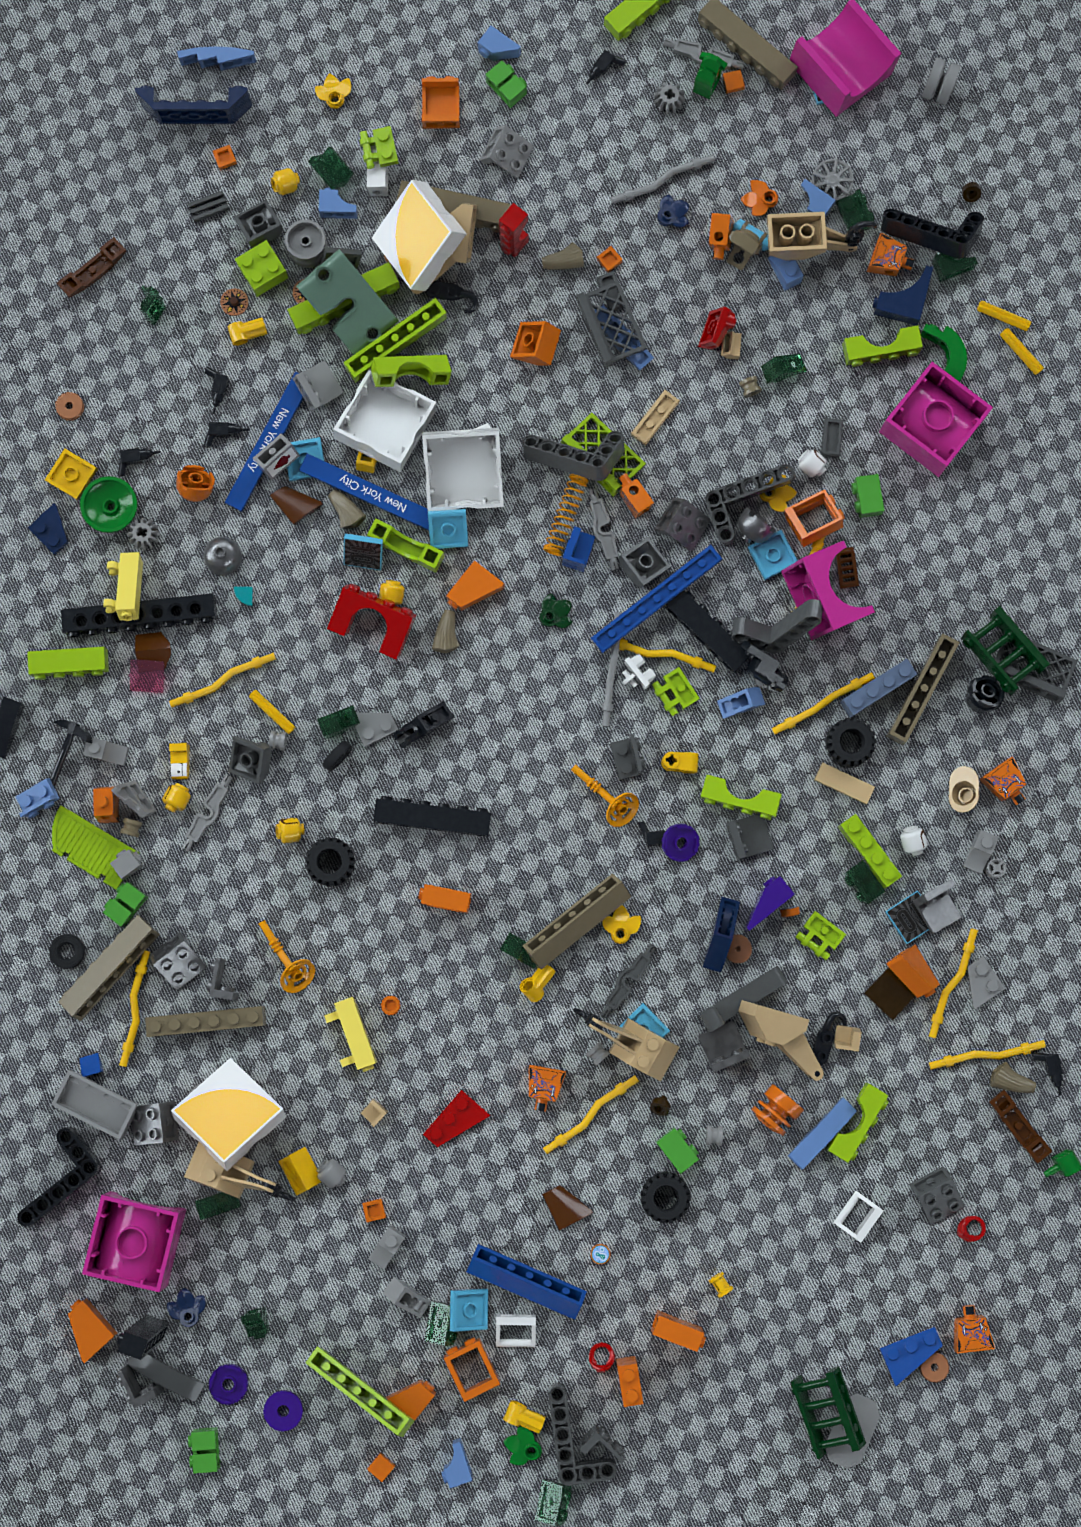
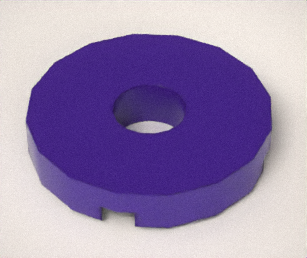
(670, 839)
(224, 1395)
(280, 1422)

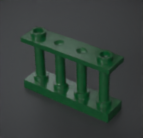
(1013, 634)
(841, 1399)

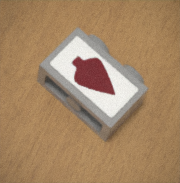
(276, 456)

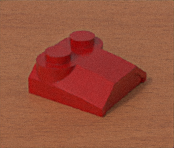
(716, 327)

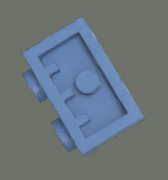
(36, 798)

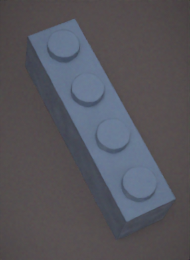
(878, 688)

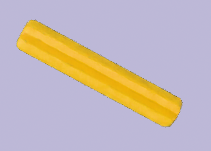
(1004, 315)
(1023, 353)
(271, 711)

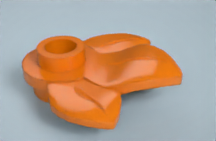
(756, 198)

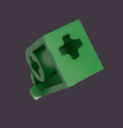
(708, 74)

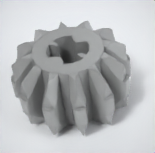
(669, 104)
(150, 531)

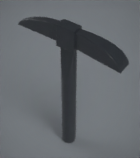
(72, 729)

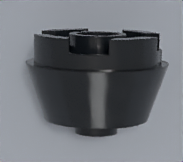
(984, 694)

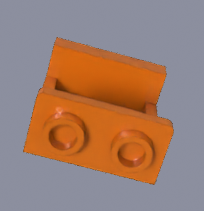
(440, 102)

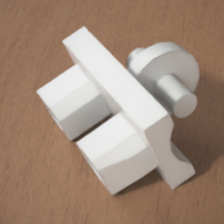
(633, 665)

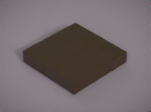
(889, 994)

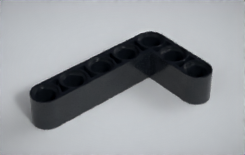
(932, 235)
(65, 1182)

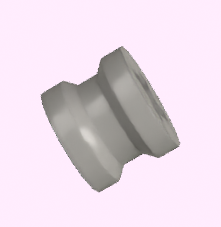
(278, 740)
(999, 868)
(597, 1053)
(714, 1135)

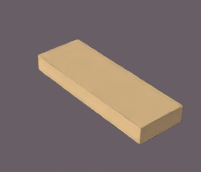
(655, 417)
(844, 783)

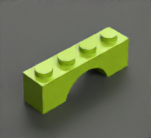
(859, 350)
(432, 368)
(406, 547)
(765, 803)
(873, 854)
(871, 1102)

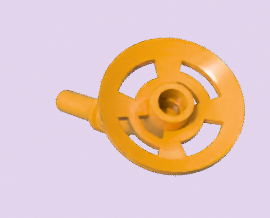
(615, 804)
(291, 968)

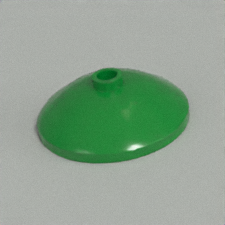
(102, 494)

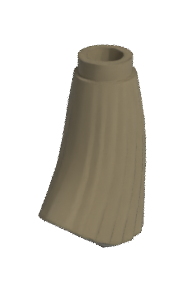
(568, 258)
(348, 512)
(445, 636)
(1006, 1078)

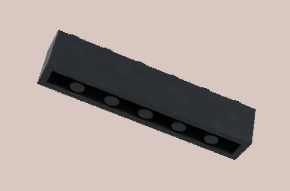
(707, 630)
(431, 817)
(142, 1337)

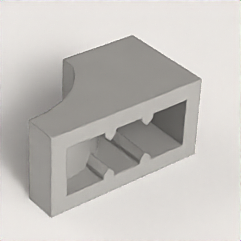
(106, 751)
(980, 851)
(387, 1247)
(406, 1297)

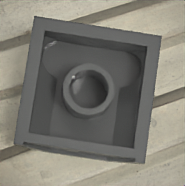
(259, 224)
(643, 563)
(250, 759)

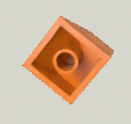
(536, 343)

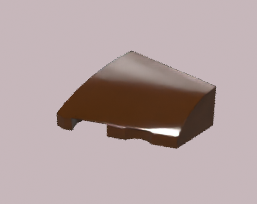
(295, 504)
(565, 1207)

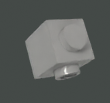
(127, 863)

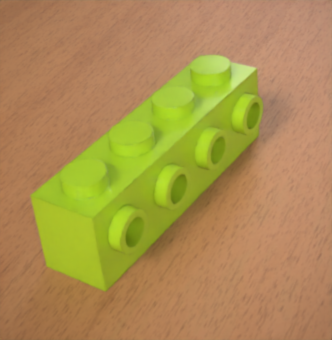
(68, 662)

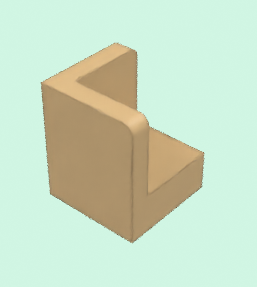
(847, 1038)
(374, 1112)

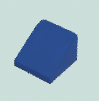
(91, 1065)

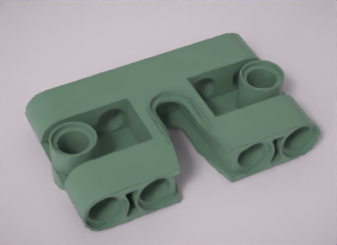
(347, 283)

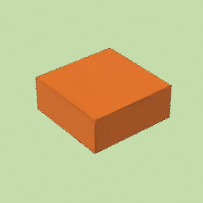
(733, 81)
(224, 157)
(609, 259)
(374, 1210)
(381, 1467)

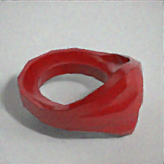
(962, 1230)
(601, 1368)

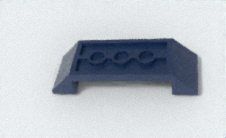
(196, 112)

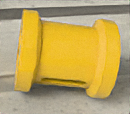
(720, 1284)

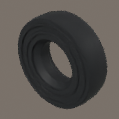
(337, 756)
(75, 960)

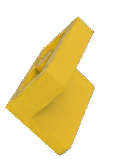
(300, 1170)

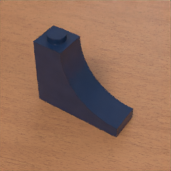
(905, 304)
(721, 934)

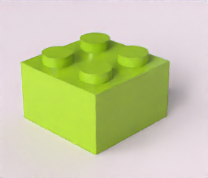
(261, 268)

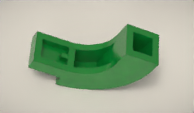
(952, 346)

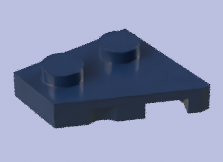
(50, 530)

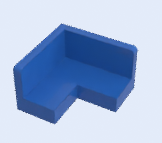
(578, 550)

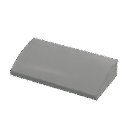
(95, 1104)

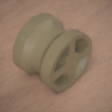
(750, 386)
(131, 827)

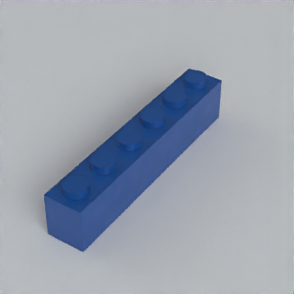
(526, 1281)

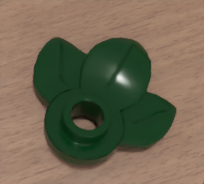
(557, 610)

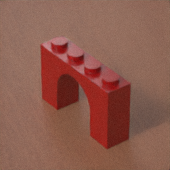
(398, 619)

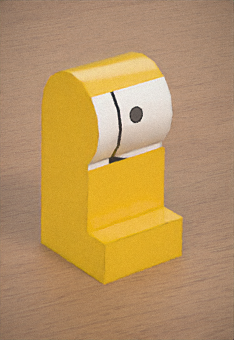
(179, 760)

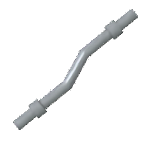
(695, 164)
(607, 706)

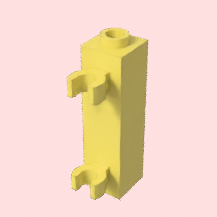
(128, 588)
(355, 1034)

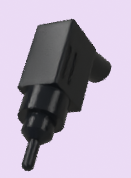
(603, 63)
(218, 388)
(221, 429)
(133, 456)
(651, 838)
(1053, 1067)

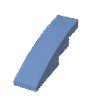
(224, 56)
(638, 360)
(822, 1133)

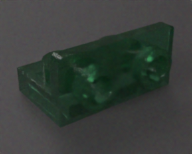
(331, 168)
(854, 209)
(152, 305)
(863, 882)
(439, 1325)
(553, 1503)

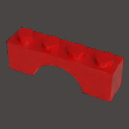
(511, 230)

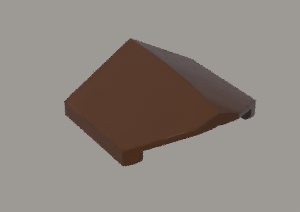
(152, 647)

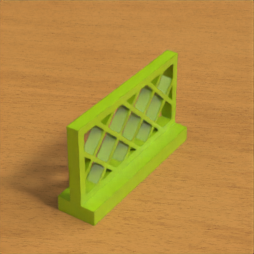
(610, 484)

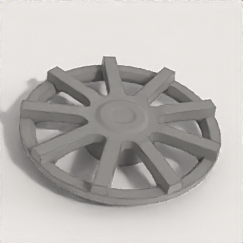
(832, 178)

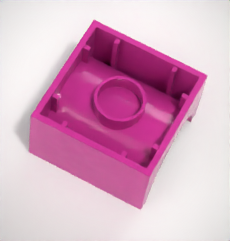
(845, 58)
(935, 419)
(810, 580)
(133, 1242)

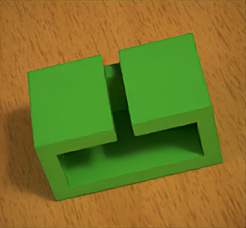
(506, 84)
(868, 496)
(125, 904)
(677, 1149)
(205, 1450)

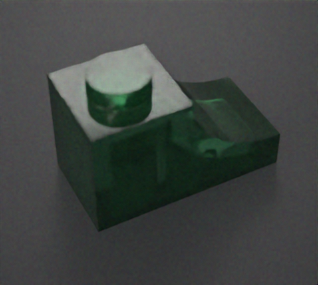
(949, 267)
(783, 367)
(514, 947)
(216, 1204)
(256, 1322)

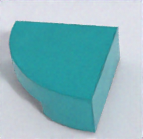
(244, 595)

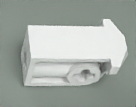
(377, 178)

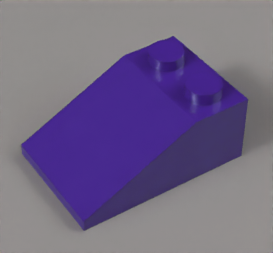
(770, 898)

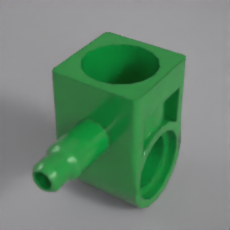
(1065, 1163)

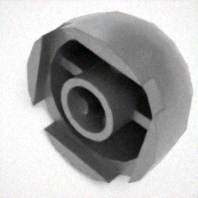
(754, 527)
(222, 556)

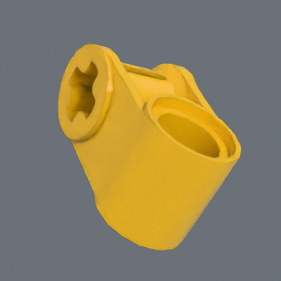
(684, 762)

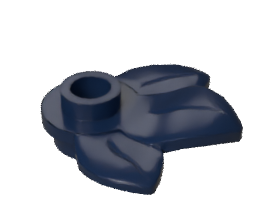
(674, 210)
(186, 1304)

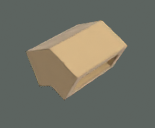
(731, 345)

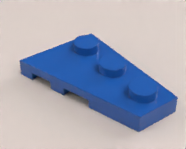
(909, 1353)

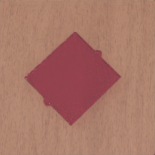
(147, 676)

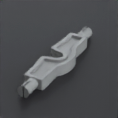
(693, 51)
(606, 539)
(201, 821)

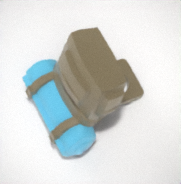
(747, 239)

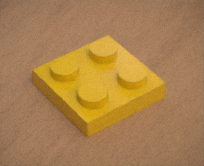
(71, 474)

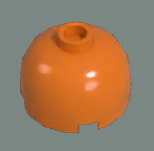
(194, 483)

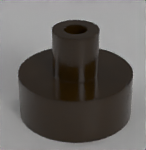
(971, 192)
(660, 1106)

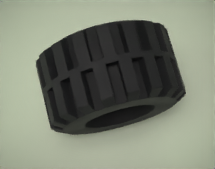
(862, 731)
(313, 859)
(670, 1214)

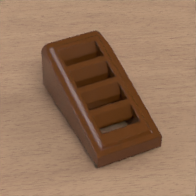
(843, 585)

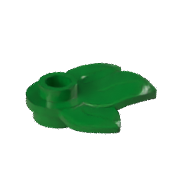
(520, 1445)

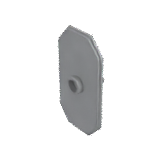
(868, 1417)

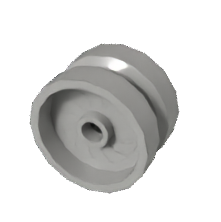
(941, 81)
(305, 243)

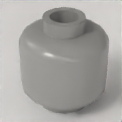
(331, 1173)

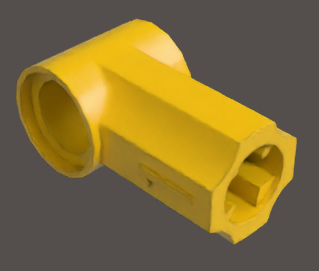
(242, 332)
(533, 986)
(519, 1415)

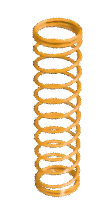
(548, 547)

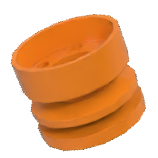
(777, 1110)

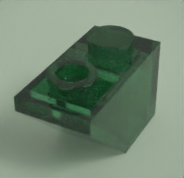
(338, 722)

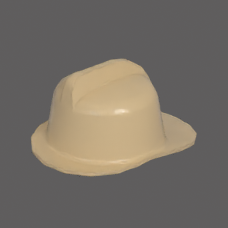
(963, 789)

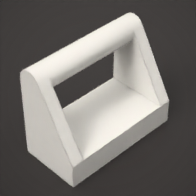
(868, 1221)
(515, 1319)

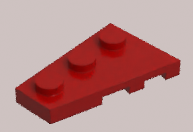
(456, 1118)

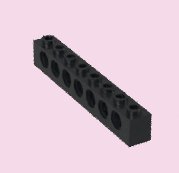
(71, 617)

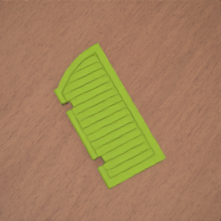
(86, 845)

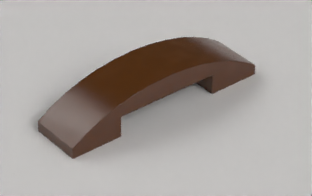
(93, 270)
(1019, 1126)

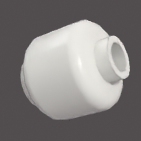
(812, 463)
(913, 840)

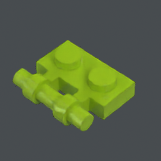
(385, 147)
(681, 689)
(825, 931)

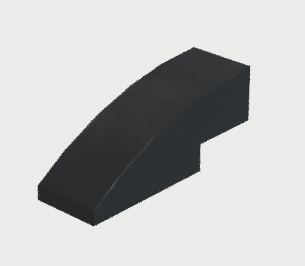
(9, 716)

